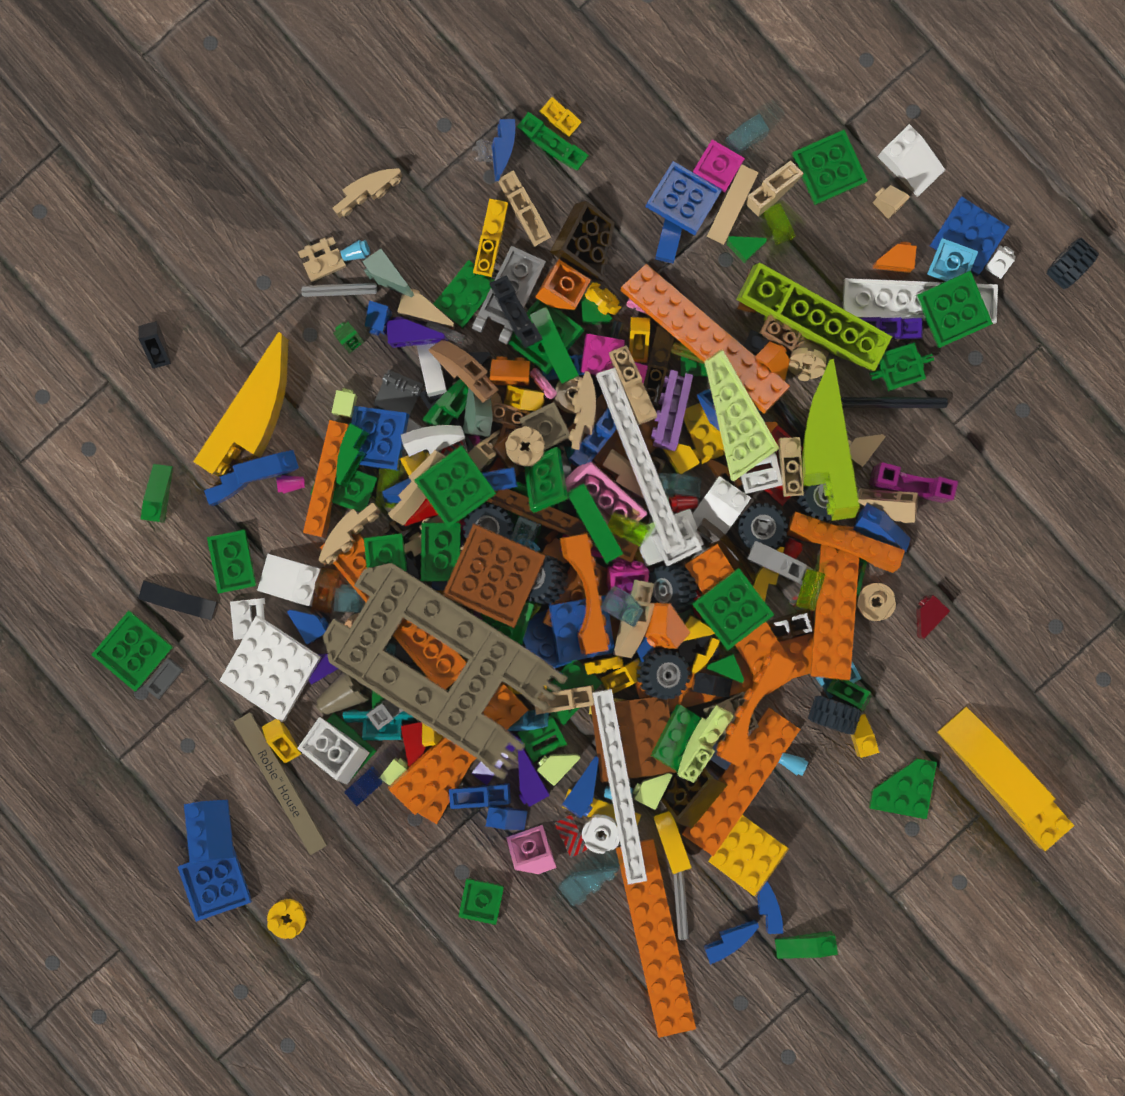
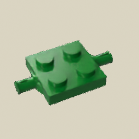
(902, 367)

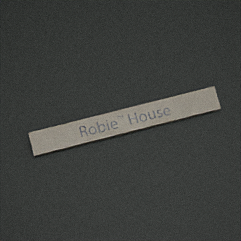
(280, 783)

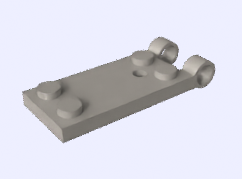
(523, 274)

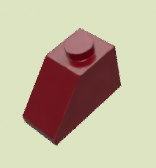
(929, 615)

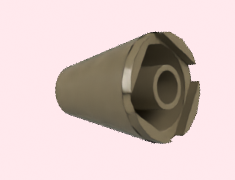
(342, 694)

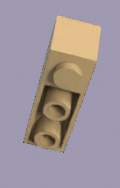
(790, 466)

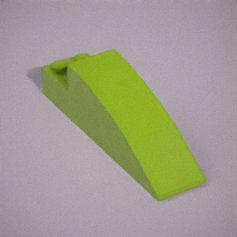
(813, 317)
(827, 451)

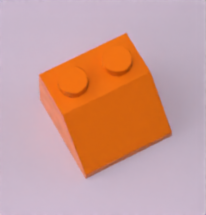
(563, 287)
(510, 372)
(665, 627)

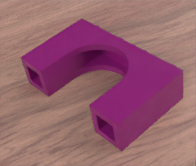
(934, 489)

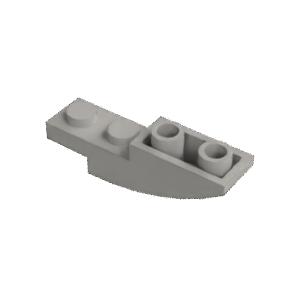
(778, 562)

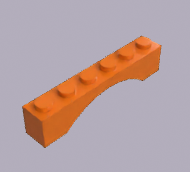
(320, 505)
(820, 532)
(592, 633)
(774, 672)

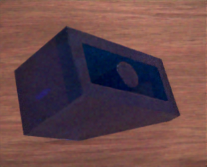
(364, 786)

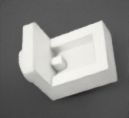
(1001, 261)

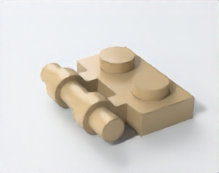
(324, 264)

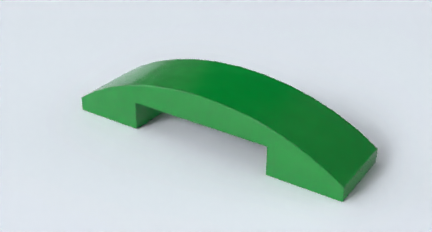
(551, 142)
(554, 345)

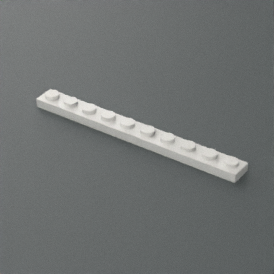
(640, 461)
(619, 786)

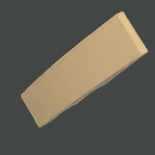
(732, 204)
(524, 208)
(412, 496)

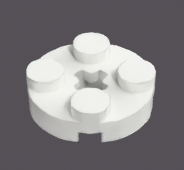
(600, 823)

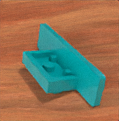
(390, 731)

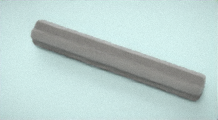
(339, 289)
(681, 908)

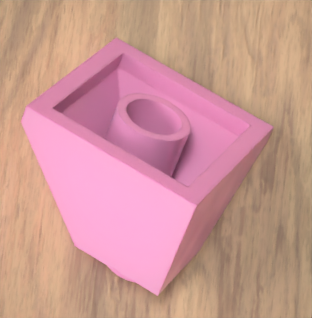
(531, 851)

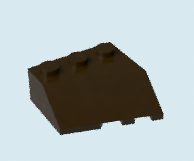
(585, 240)
(691, 800)

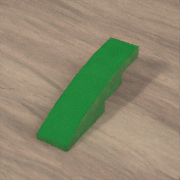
(595, 523)

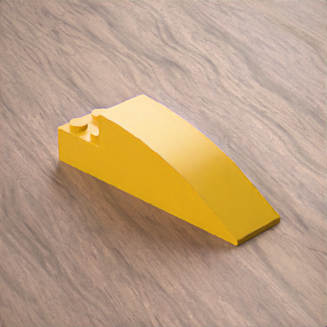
(252, 413)
(1006, 779)

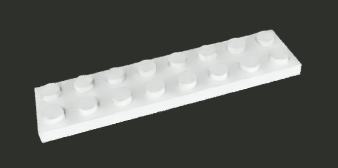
(898, 298)

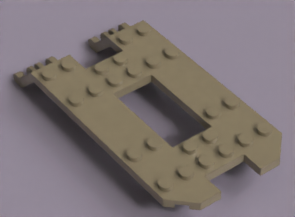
(453, 713)

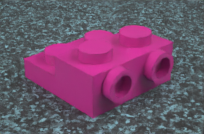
(624, 575)

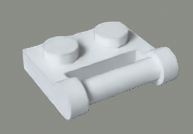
(763, 479)
(690, 540)
(242, 615)

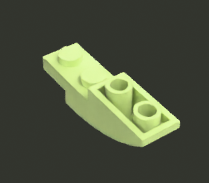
(700, 745)

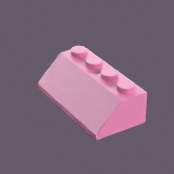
(605, 493)

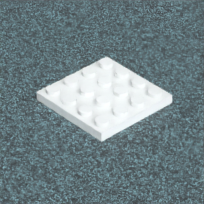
(270, 668)

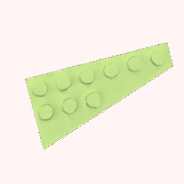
(740, 424)

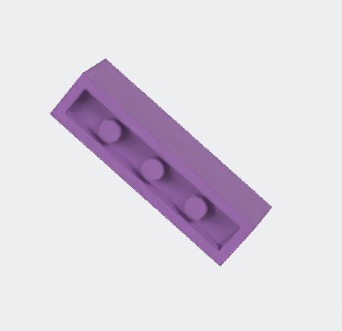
(672, 411)

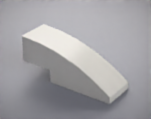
(431, 371)
(431, 438)

